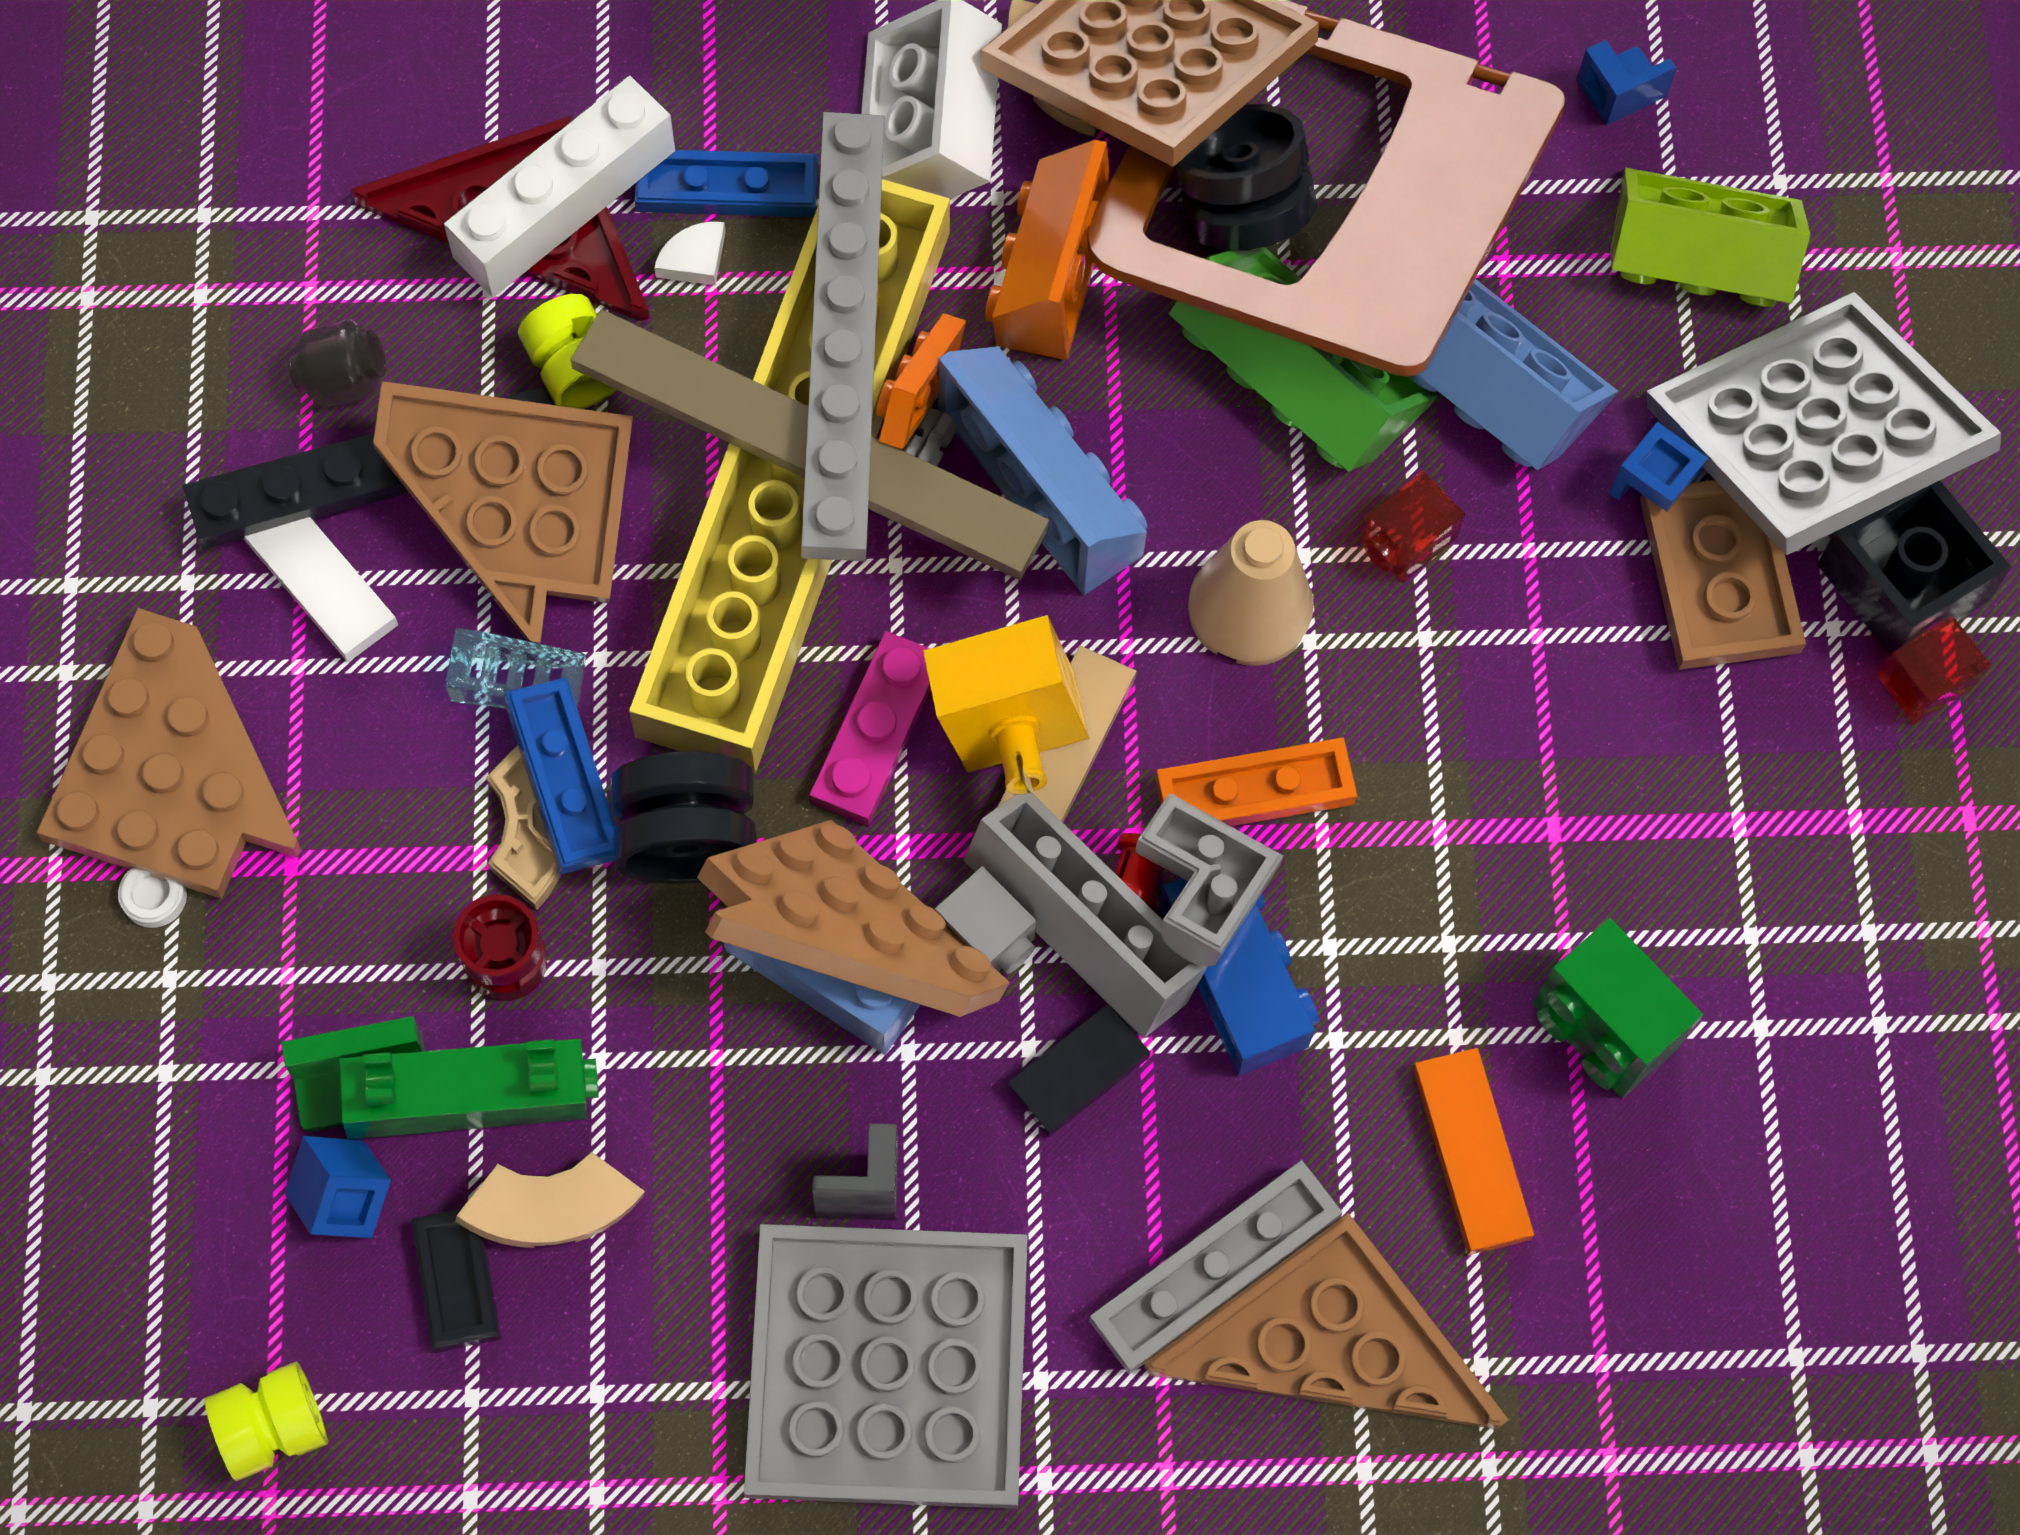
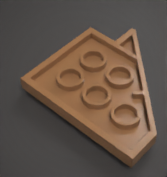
(514, 490)
(166, 768)
(843, 914)

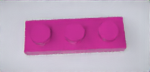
(874, 731)

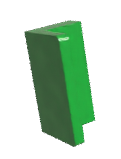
(316, 1064)

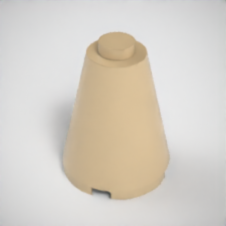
(1252, 596)

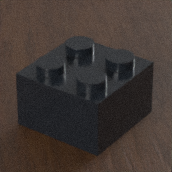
(1913, 566)

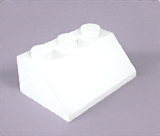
(934, 97)

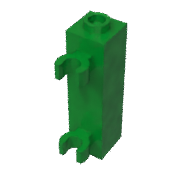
(466, 1088)

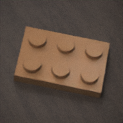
(1720, 581)

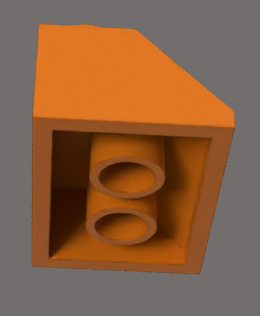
(1050, 255)

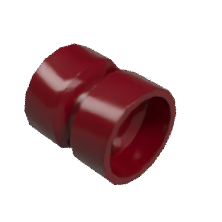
(500, 947)

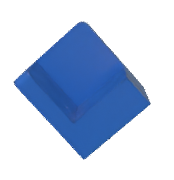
(1622, 81)
(1659, 468)
(337, 1187)

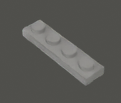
(1215, 1267)

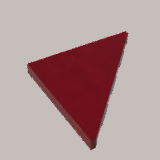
(430, 194)

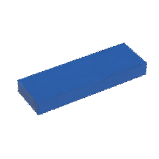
(731, 184)
(562, 774)

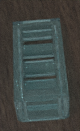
(497, 648)

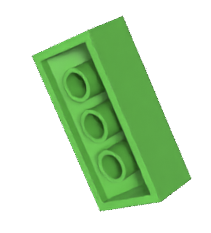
(1335, 401)

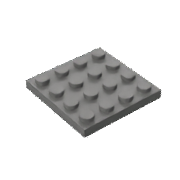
(1823, 422)
(887, 1367)

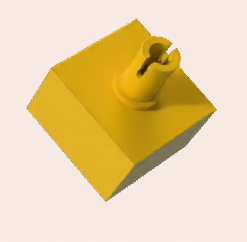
(1007, 699)

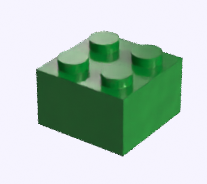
(1615, 1009)

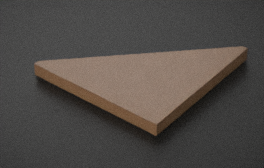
(1334, 1332)

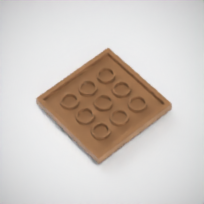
(1150, 68)

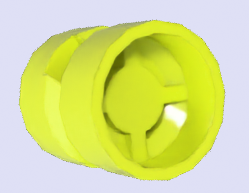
(551, 338)
(256, 1424)

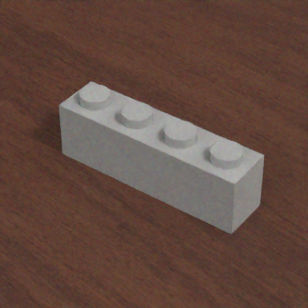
(1084, 911)

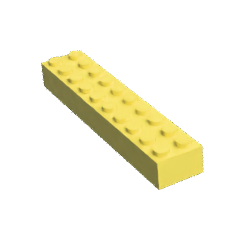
(744, 584)

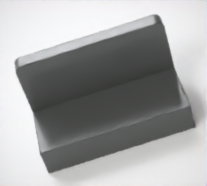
(867, 1196)

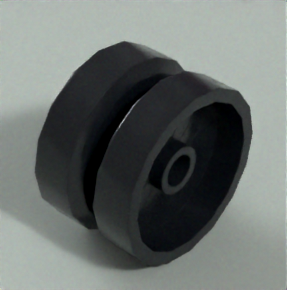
(1249, 181)
(679, 813)

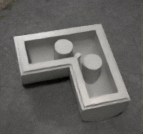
(1223, 876)

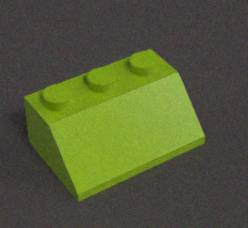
(1709, 237)

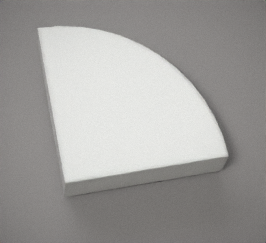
(693, 254)

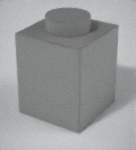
(990, 921)

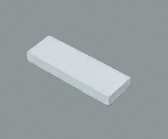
(324, 585)

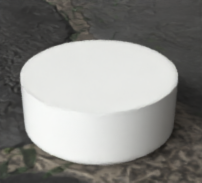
(149, 899)

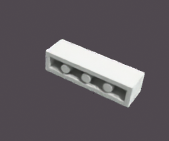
(560, 186)

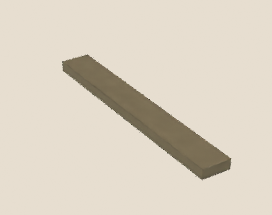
(776, 431)

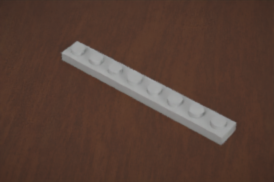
(843, 338)

